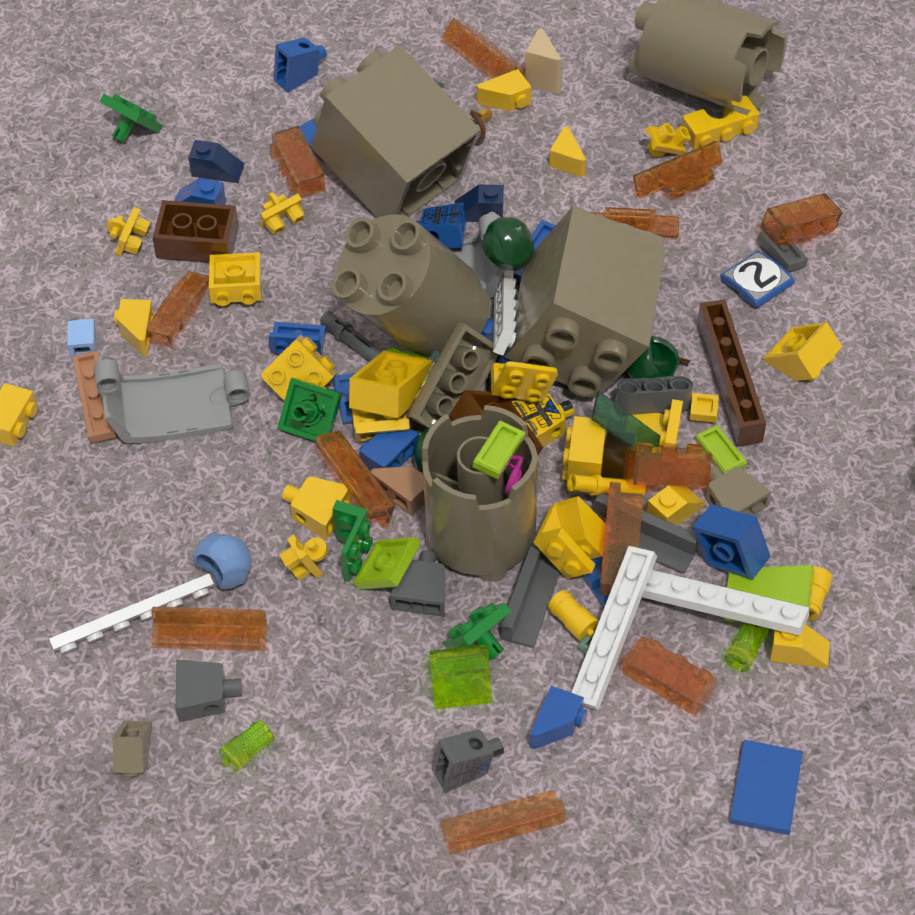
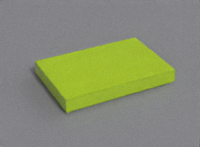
(781, 583)

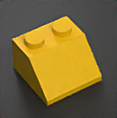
(804, 351)

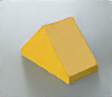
(567, 155)

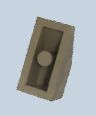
(131, 747)

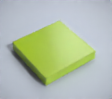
(387, 563)

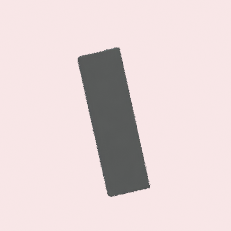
(671, 543)
(530, 599)

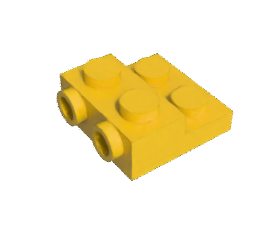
(235, 278)

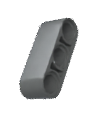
(653, 394)

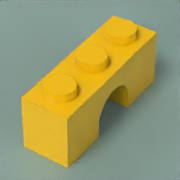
(706, 129)

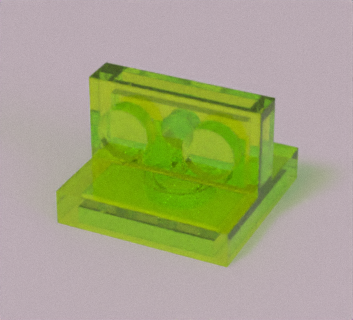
(460, 676)

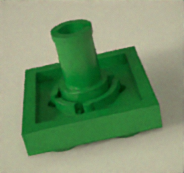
(130, 115)
(300, 409)
(479, 629)

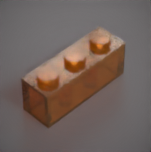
(297, 162)
(801, 219)
(667, 465)
(669, 675)

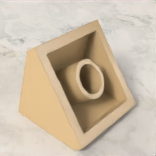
(543, 64)

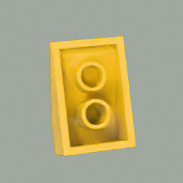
(388, 384)

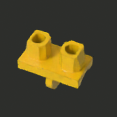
(667, 140)
(278, 208)
(134, 224)
(301, 557)

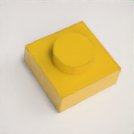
(704, 407)

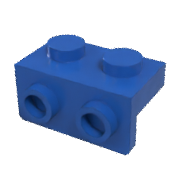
(286, 333)

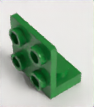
(353, 530)

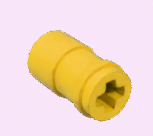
(821, 585)
(573, 615)

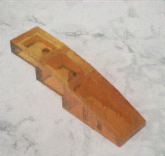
(178, 306)

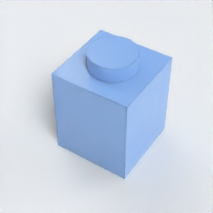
(81, 336)

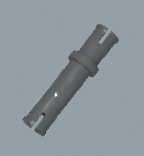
(345, 332)

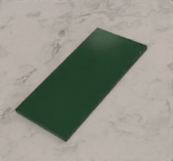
(622, 423)

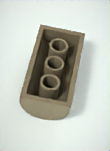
(460, 367)

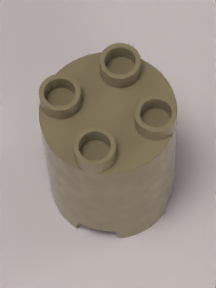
(707, 49)
(408, 283)
(467, 511)

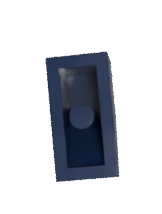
(214, 162)
(482, 200)

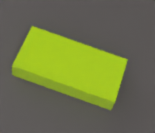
(498, 449)
(723, 451)

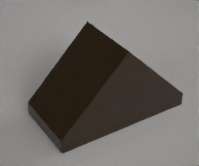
(613, 457)

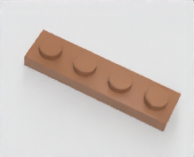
(92, 401)

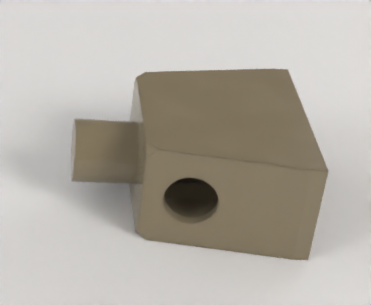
(737, 491)

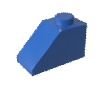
(203, 191)
(388, 449)
(557, 717)

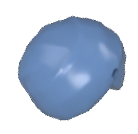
(225, 558)

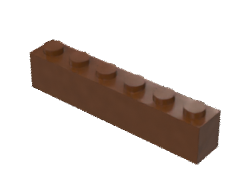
(731, 373)

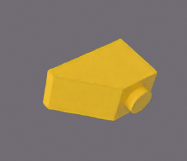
(505, 92)
(133, 321)
(674, 504)
(582, 526)
(805, 650)

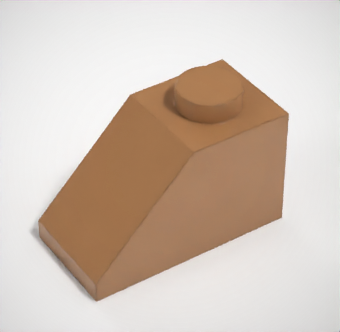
(403, 486)

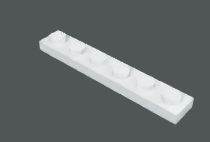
(504, 313)
(726, 602)
(120, 619)
(614, 626)

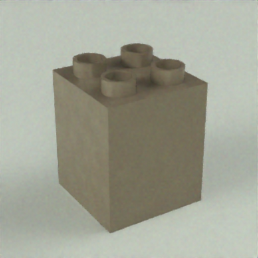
(393, 134)
(587, 301)

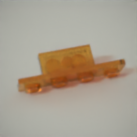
(680, 173)
(645, 220)

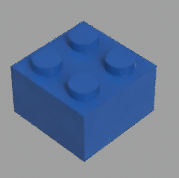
(731, 541)

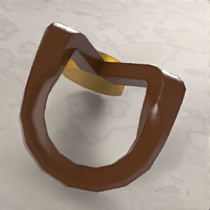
(480, 118)

